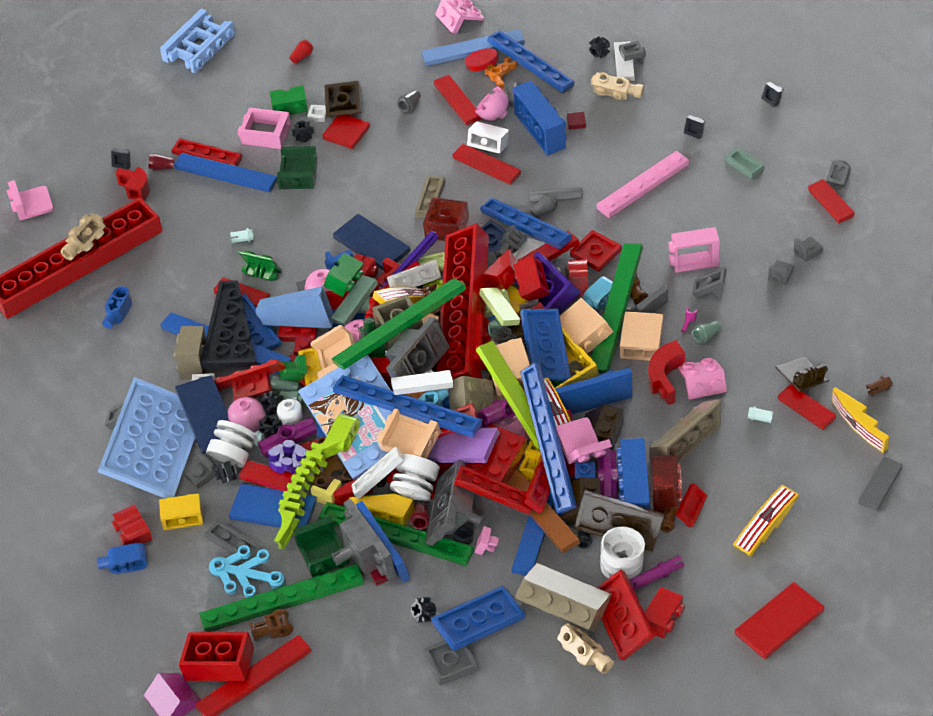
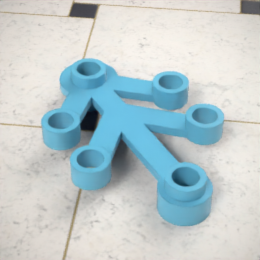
(244, 571)

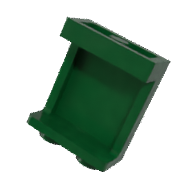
(297, 167)
(317, 543)

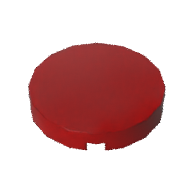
(481, 59)

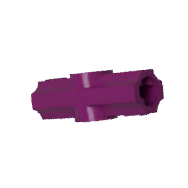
(495, 412)
(288, 432)
(608, 474)

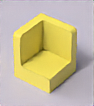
(326, 495)

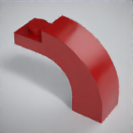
(661, 363)

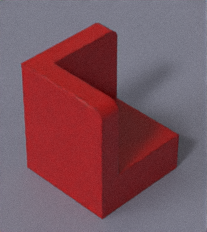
(389, 268)

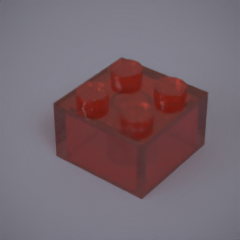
(445, 217)
(666, 483)

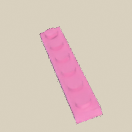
(642, 184)

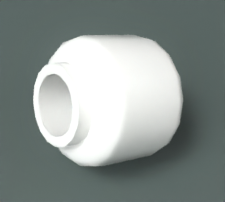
(290, 412)

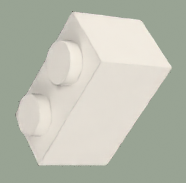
(488, 137)

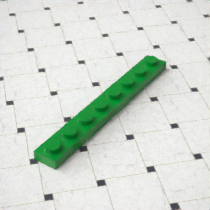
(281, 598)

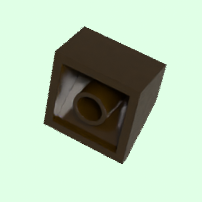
(343, 98)
(606, 423)
(579, 486)

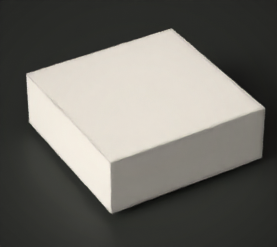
(317, 113)

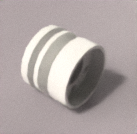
(232, 440)
(414, 477)
(623, 550)

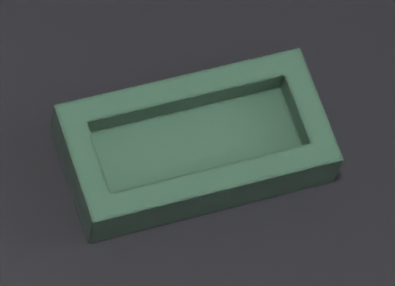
(744, 163)

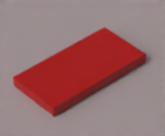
(625, 616)
(779, 620)

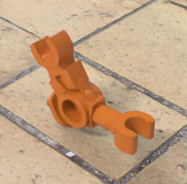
(497, 72)

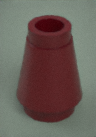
(160, 162)
(420, 516)

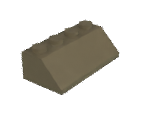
(688, 431)
(563, 597)

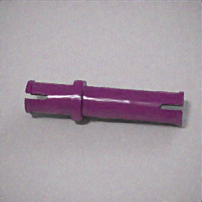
(661, 570)

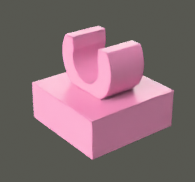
(486, 541)

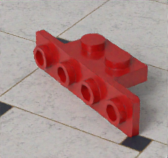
(252, 381)

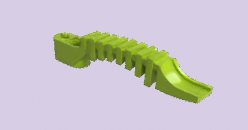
(338, 440)

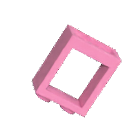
(262, 138)
(694, 260)

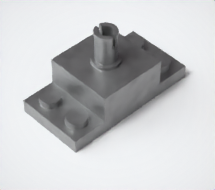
(417, 350)
(450, 506)
(363, 544)

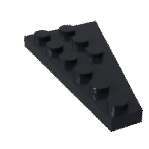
(228, 333)

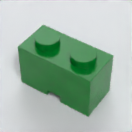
(289, 101)
(343, 277)

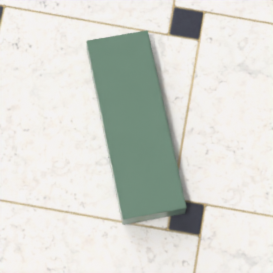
(354, 300)

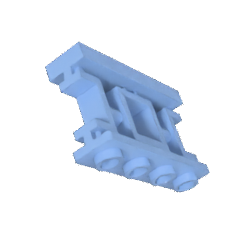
(189, 33)

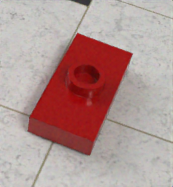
(691, 505)

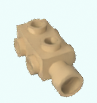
(611, 87)
(82, 237)
(583, 648)

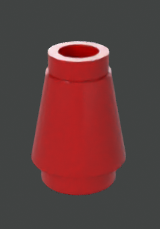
(301, 51)

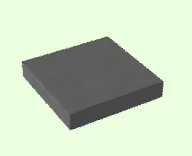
(449, 664)

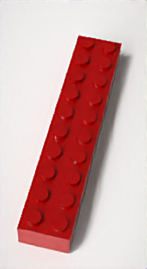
(466, 261)
(51, 271)

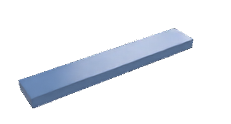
(463, 49)

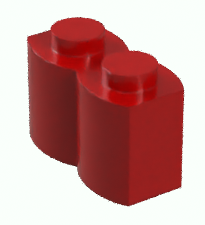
(131, 526)

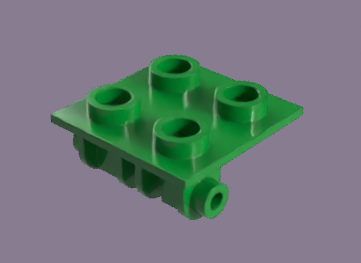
(259, 266)

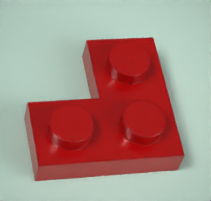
(300, 335)

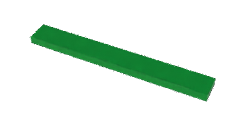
(617, 304)
(398, 324)
(409, 537)

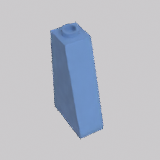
(297, 309)

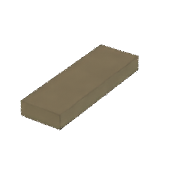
(432, 188)

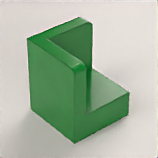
(294, 370)

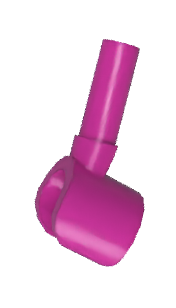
(689, 316)

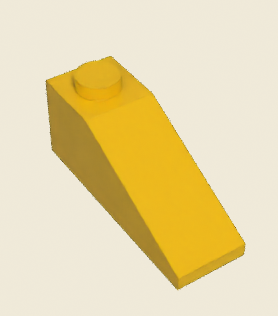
(388, 507)

